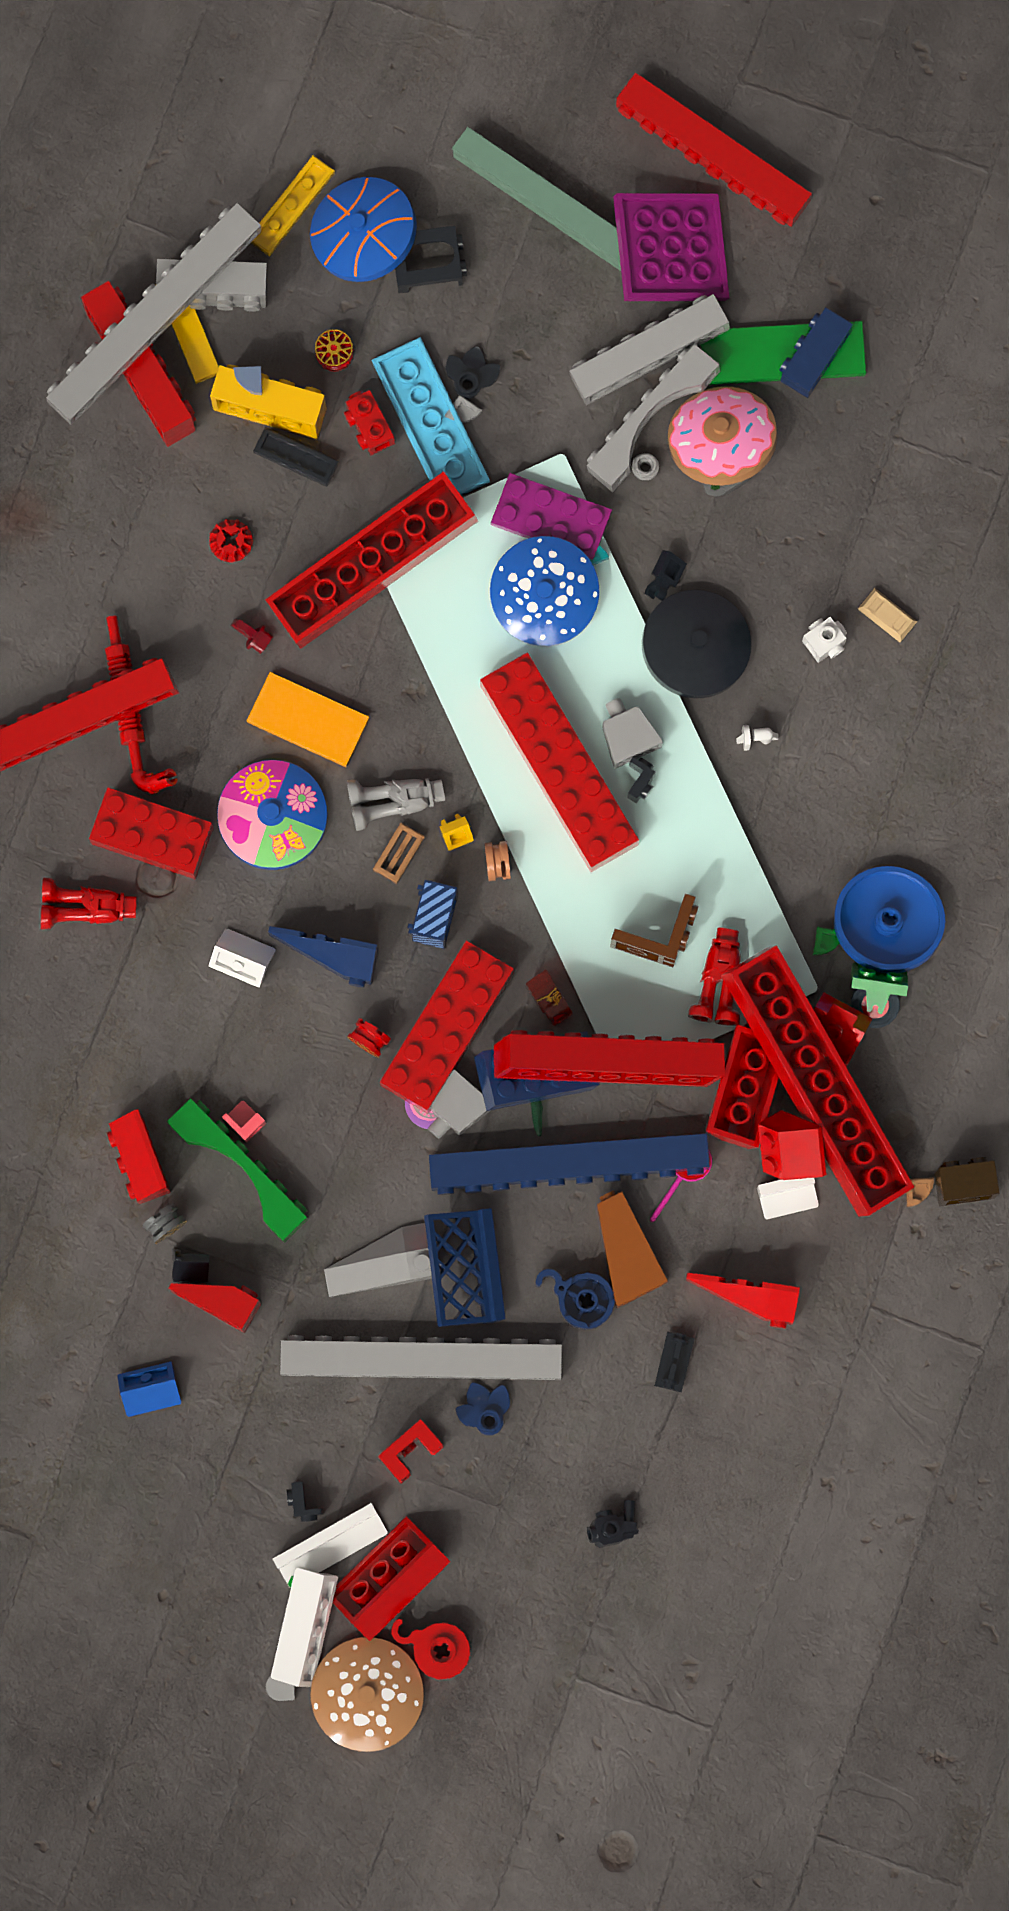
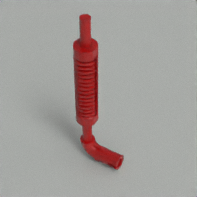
(130, 726)

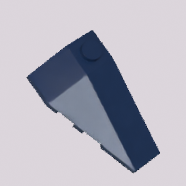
(348, 958)

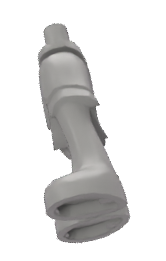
(406, 797)

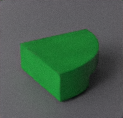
(825, 941)

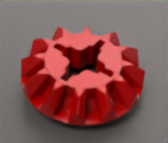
(231, 553)

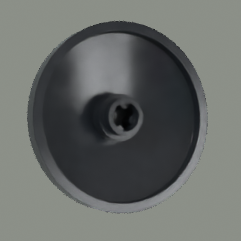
(696, 644)

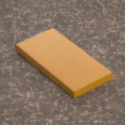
(308, 719)

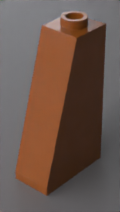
(628, 1254)

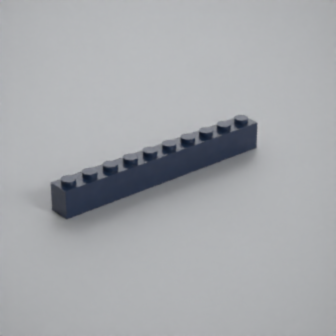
(569, 1162)

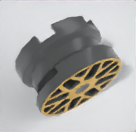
(164, 1223)

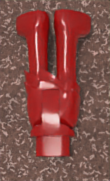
(99, 905)
(721, 958)

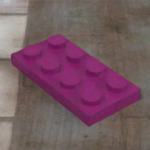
(542, 511)

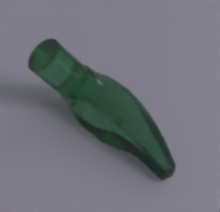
(536, 1112)

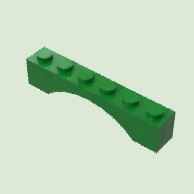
(196, 1128)

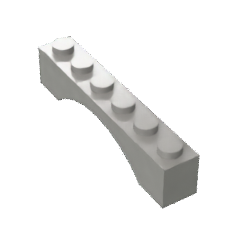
(689, 376)

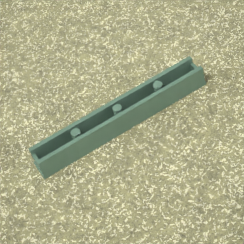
(538, 195)

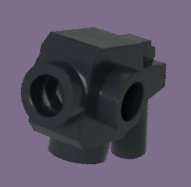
(612, 1530)

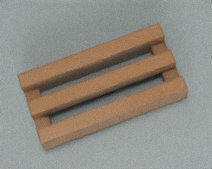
(387, 873)

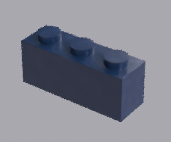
(815, 352)

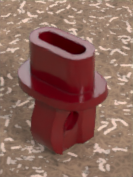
(257, 638)

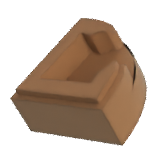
(920, 1192)

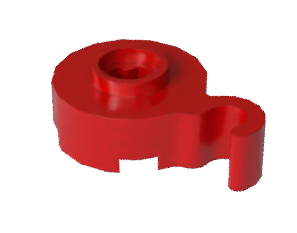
(424, 1645)

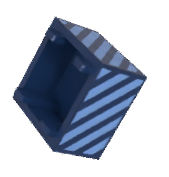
(433, 914)

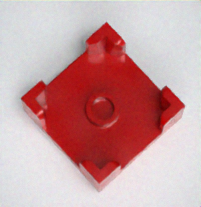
(842, 1024)
(405, 1445)

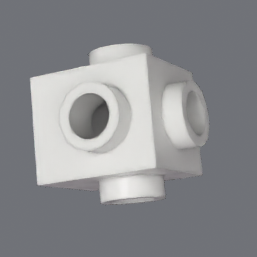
(821, 647)

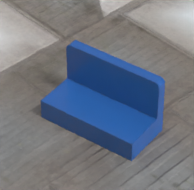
(148, 1389)

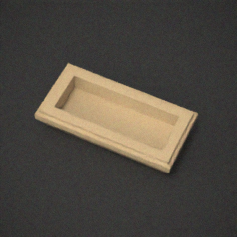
(887, 615)

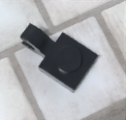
(667, 573)

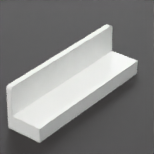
(333, 1543)
(304, 1627)

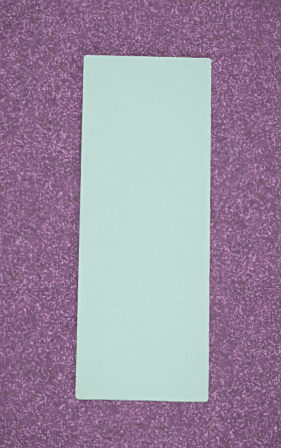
(683, 827)

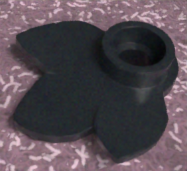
(471, 369)

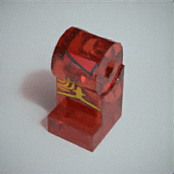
(548, 998)

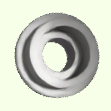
(648, 459)

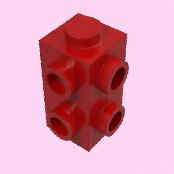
(369, 421)

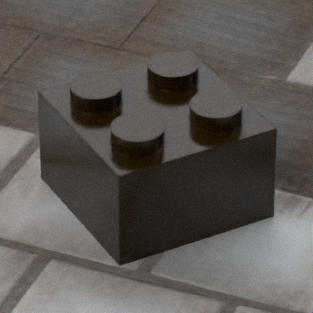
(966, 1182)

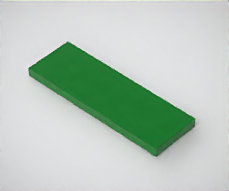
(759, 352)

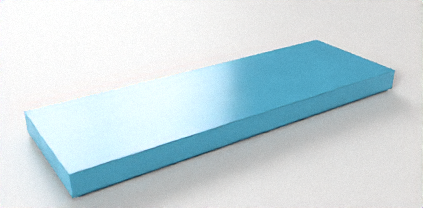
(421, 407)

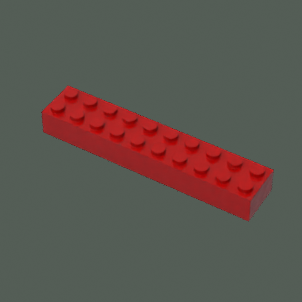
(817, 1080)

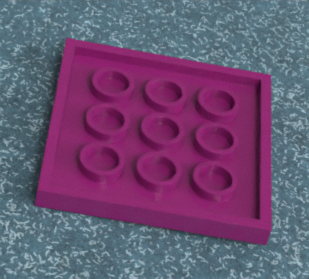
(670, 246)

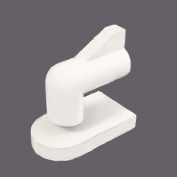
(764, 735)

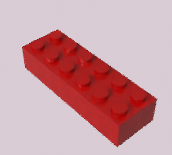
(147, 373)
(447, 1026)

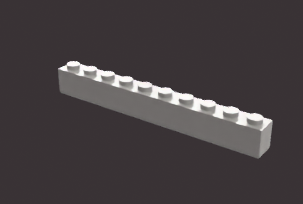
(153, 314)
(421, 1360)

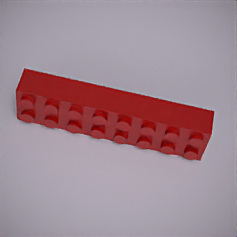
(372, 560)
(559, 762)
(609, 1059)

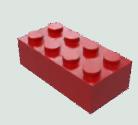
(151, 833)

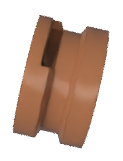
(497, 861)

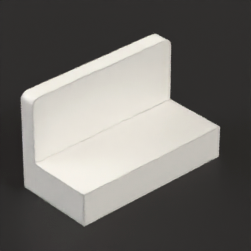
(241, 957)
(787, 1197)

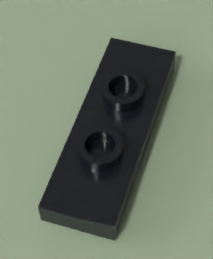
(296, 456)

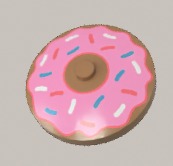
(722, 436)

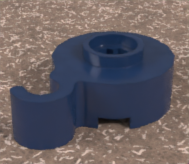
(570, 1292)

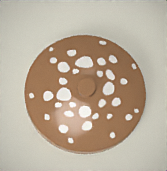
(367, 1694)

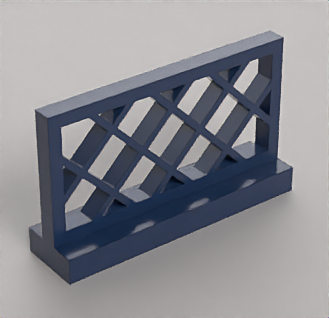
(484, 1259)

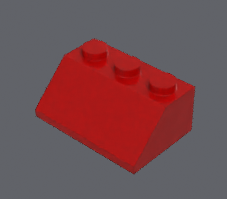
(138, 1157)

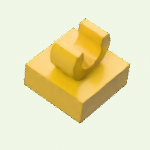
(456, 832)

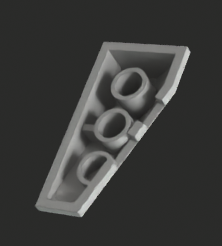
(386, 1262)

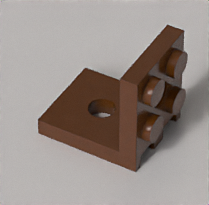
(656, 951)

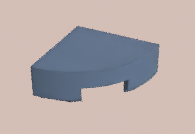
(249, 378)

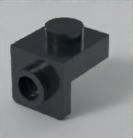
(642, 786)
(296, 1498)

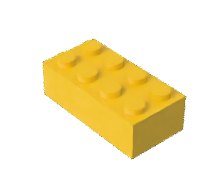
(278, 406)

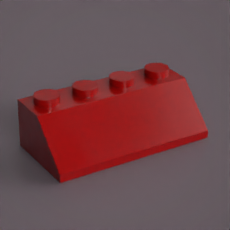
(744, 1092)
(388, 1578)

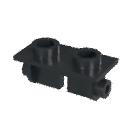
(674, 1361)

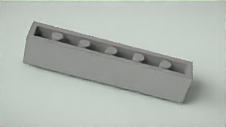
(649, 349)

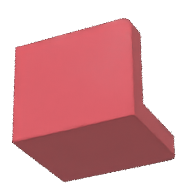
(244, 1121)

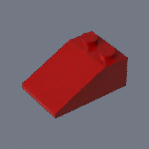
(226, 1303)

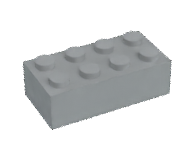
(236, 286)

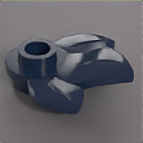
(484, 1404)

